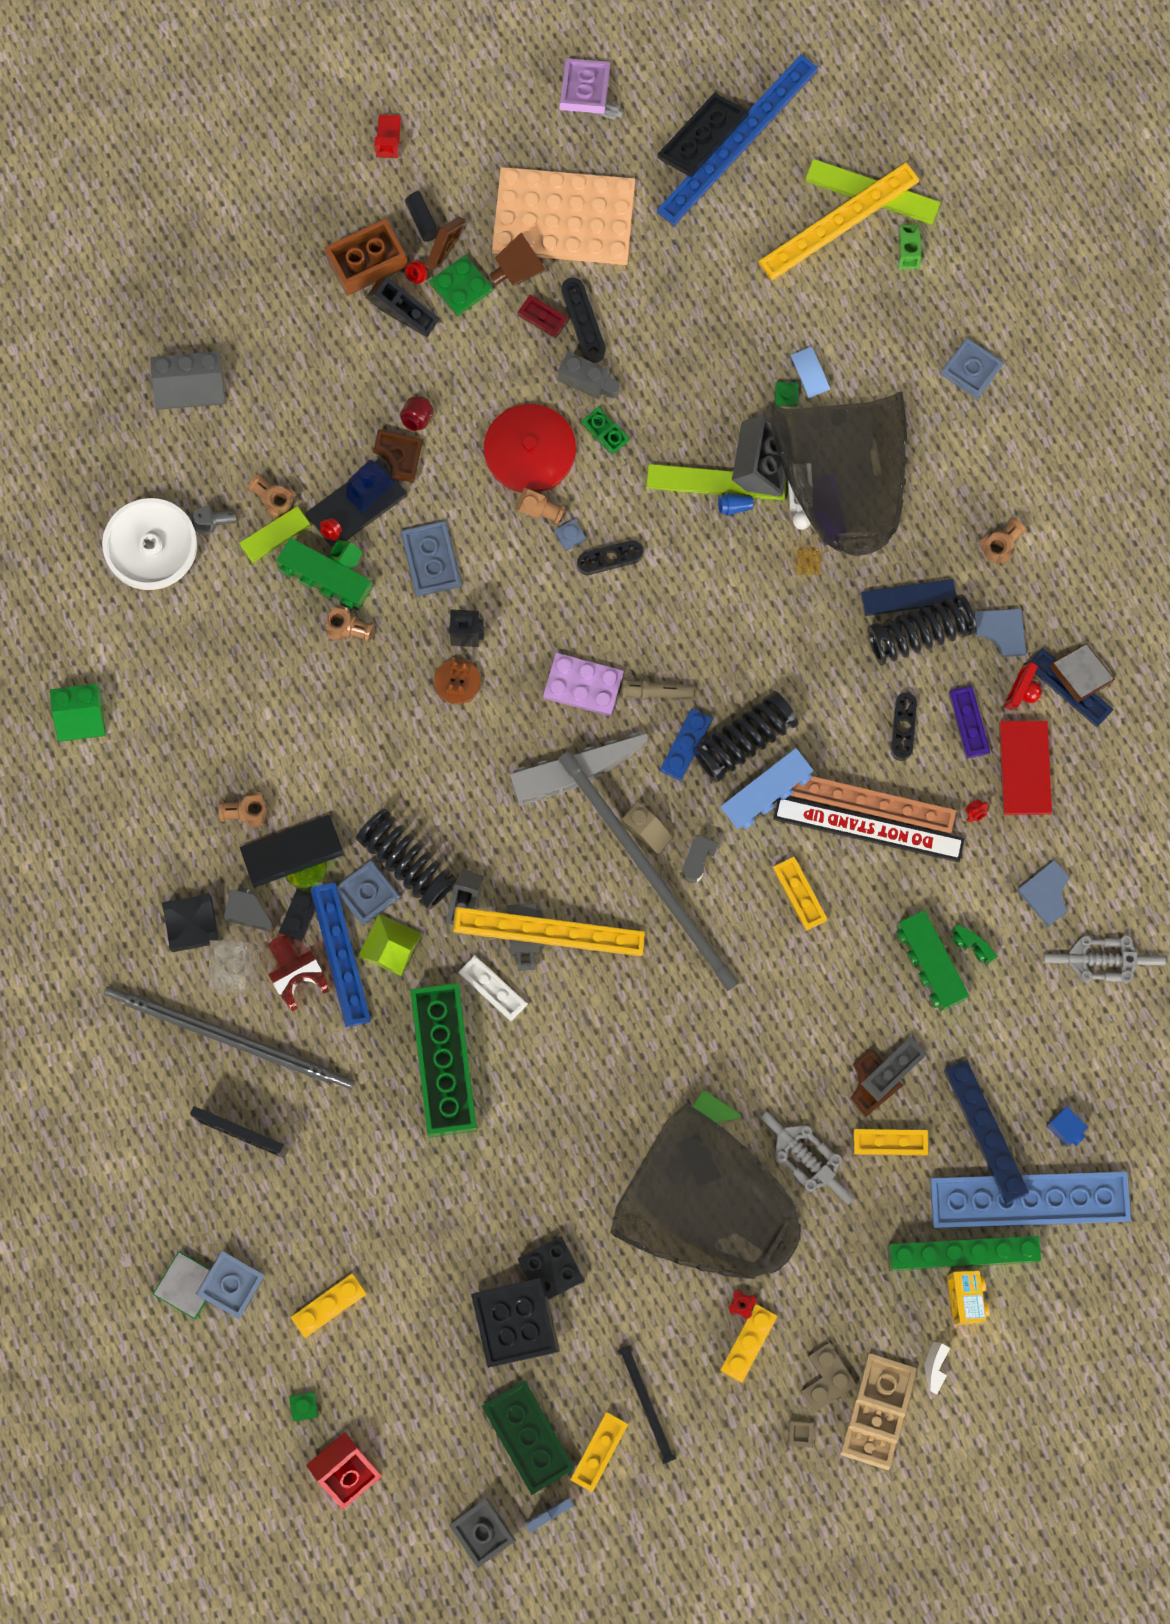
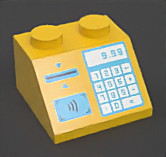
(967, 1297)

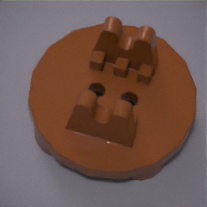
(454, 691)

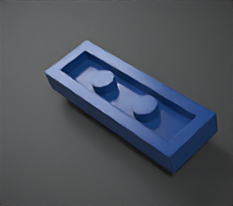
(681, 752)

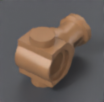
(271, 494)
(537, 505)
(1003, 541)
(349, 628)
(241, 810)

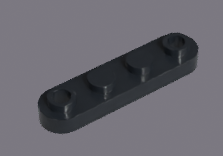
(583, 320)

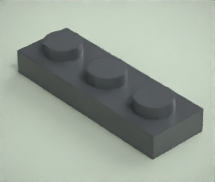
(894, 1069)

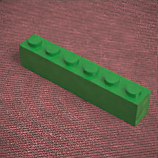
(964, 1253)

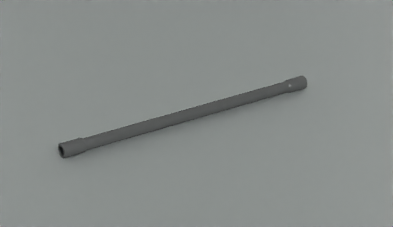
(575, 771)

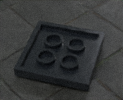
(515, 1322)

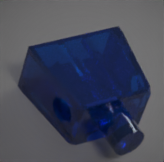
(369, 483)

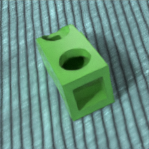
(909, 247)

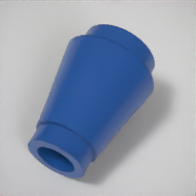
(734, 503)

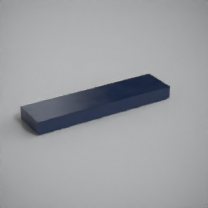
(907, 597)
(1092, 707)

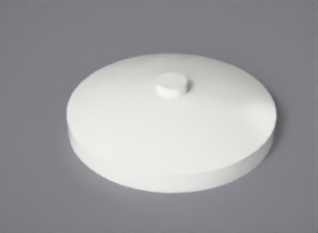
(149, 544)

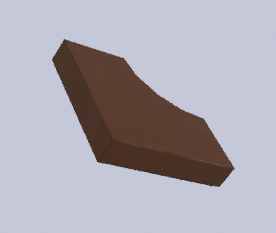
(444, 241)
(400, 452)
(862, 1098)

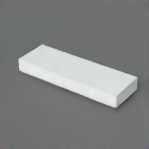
(492, 988)

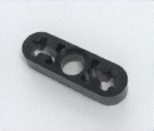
(628, 559)
(898, 709)

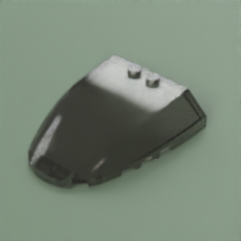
(846, 468)
(707, 1203)

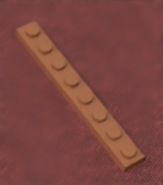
(876, 803)

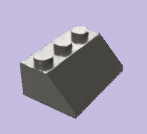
(187, 380)
(757, 460)

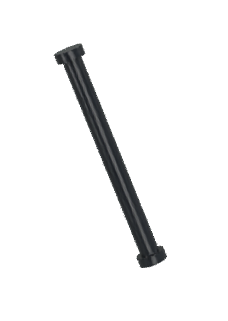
(647, 1404)

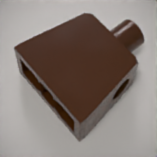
(517, 262)

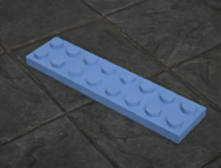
(1050, 1201)

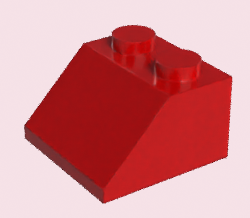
(343, 1470)

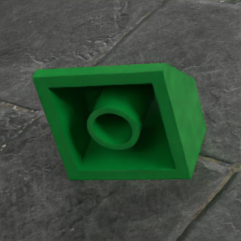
(77, 712)

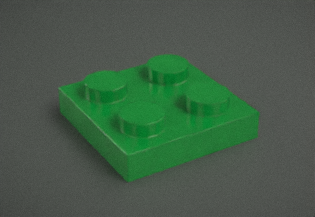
(461, 285)

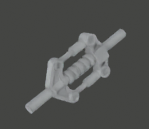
(1128, 959)
(788, 1138)

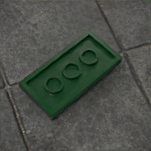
(528, 1437)

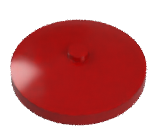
(529, 448)

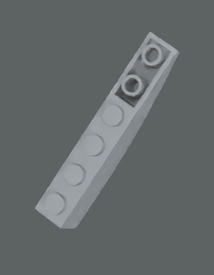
(552, 778)

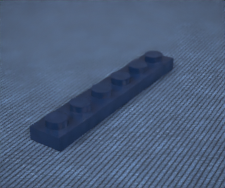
(986, 1131)

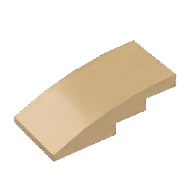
(878, 1411)

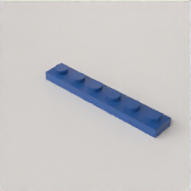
(340, 955)

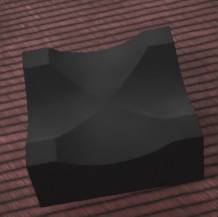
(190, 922)
(554, 1264)

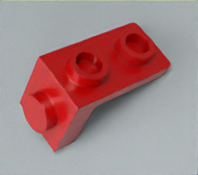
(388, 136)

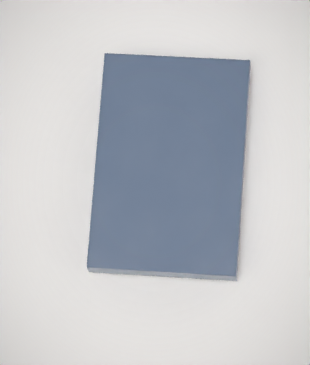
(430, 558)

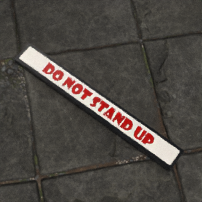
(869, 829)

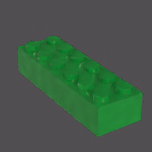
(443, 1060)

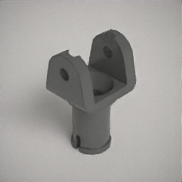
(208, 518)

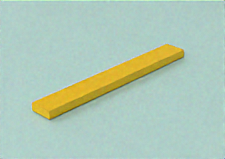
(838, 221)
(548, 931)

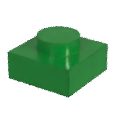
(786, 394)
(303, 1407)

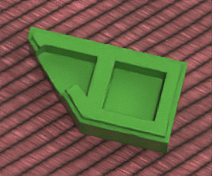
(714, 1108)

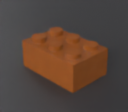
(366, 257)

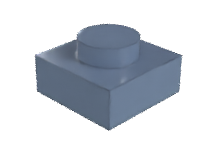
(570, 535)

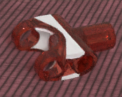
(293, 970)

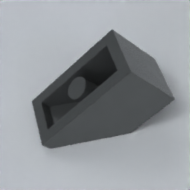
(465, 892)
(246, 910)

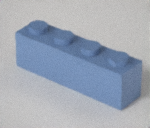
(767, 788)

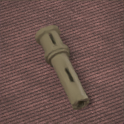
(649, 689)

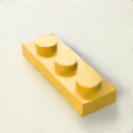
(799, 893)
(890, 1142)
(328, 1305)
(748, 1343)
(599, 1452)

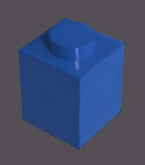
(1067, 1127)

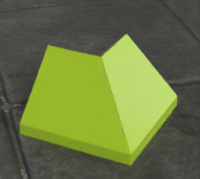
(390, 945)

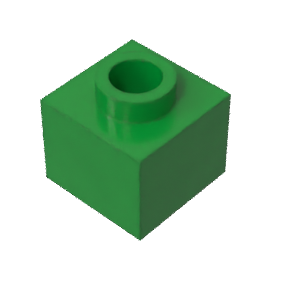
(345, 554)

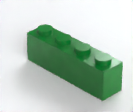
(324, 574)
(932, 961)

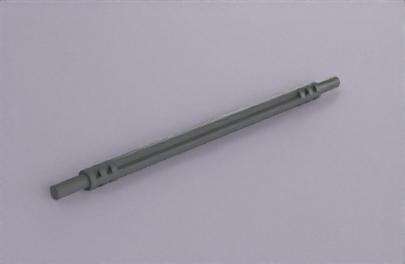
(229, 1037)

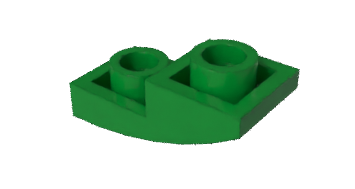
(604, 431)
(966, 939)

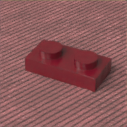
(542, 316)

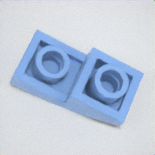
(810, 372)

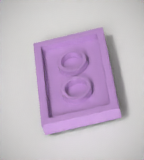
(585, 85)
(583, 684)

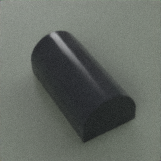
(421, 216)

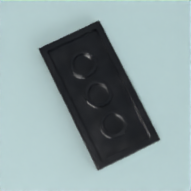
(703, 134)
(348, 515)
(291, 851)
(239, 1132)

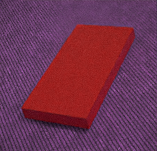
(1025, 768)

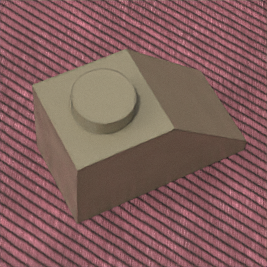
(646, 828)

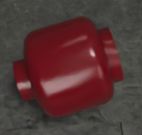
(416, 413)

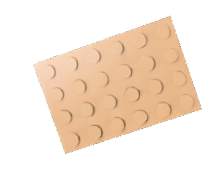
(565, 214)

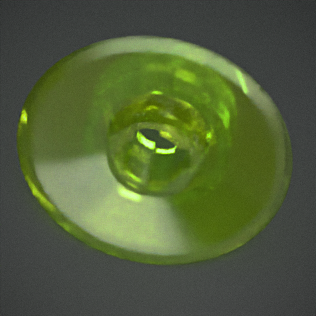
(308, 880)

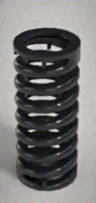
(879, 633)
(715, 770)
(369, 837)

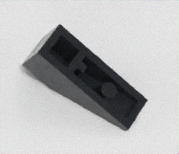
(401, 306)

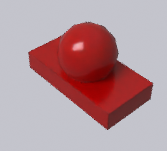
(1024, 688)

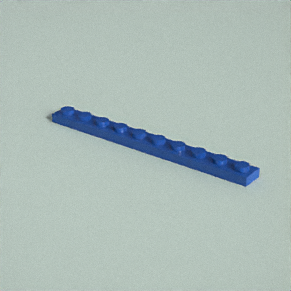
(759, 117)

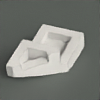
(932, 1365)

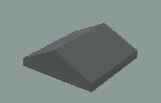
(482, 1532)

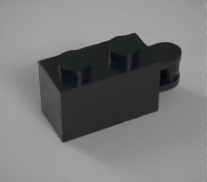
(466, 628)

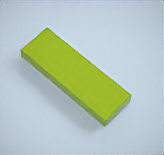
(274, 534)

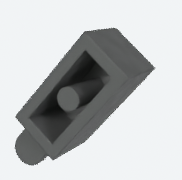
(587, 377)
(522, 948)

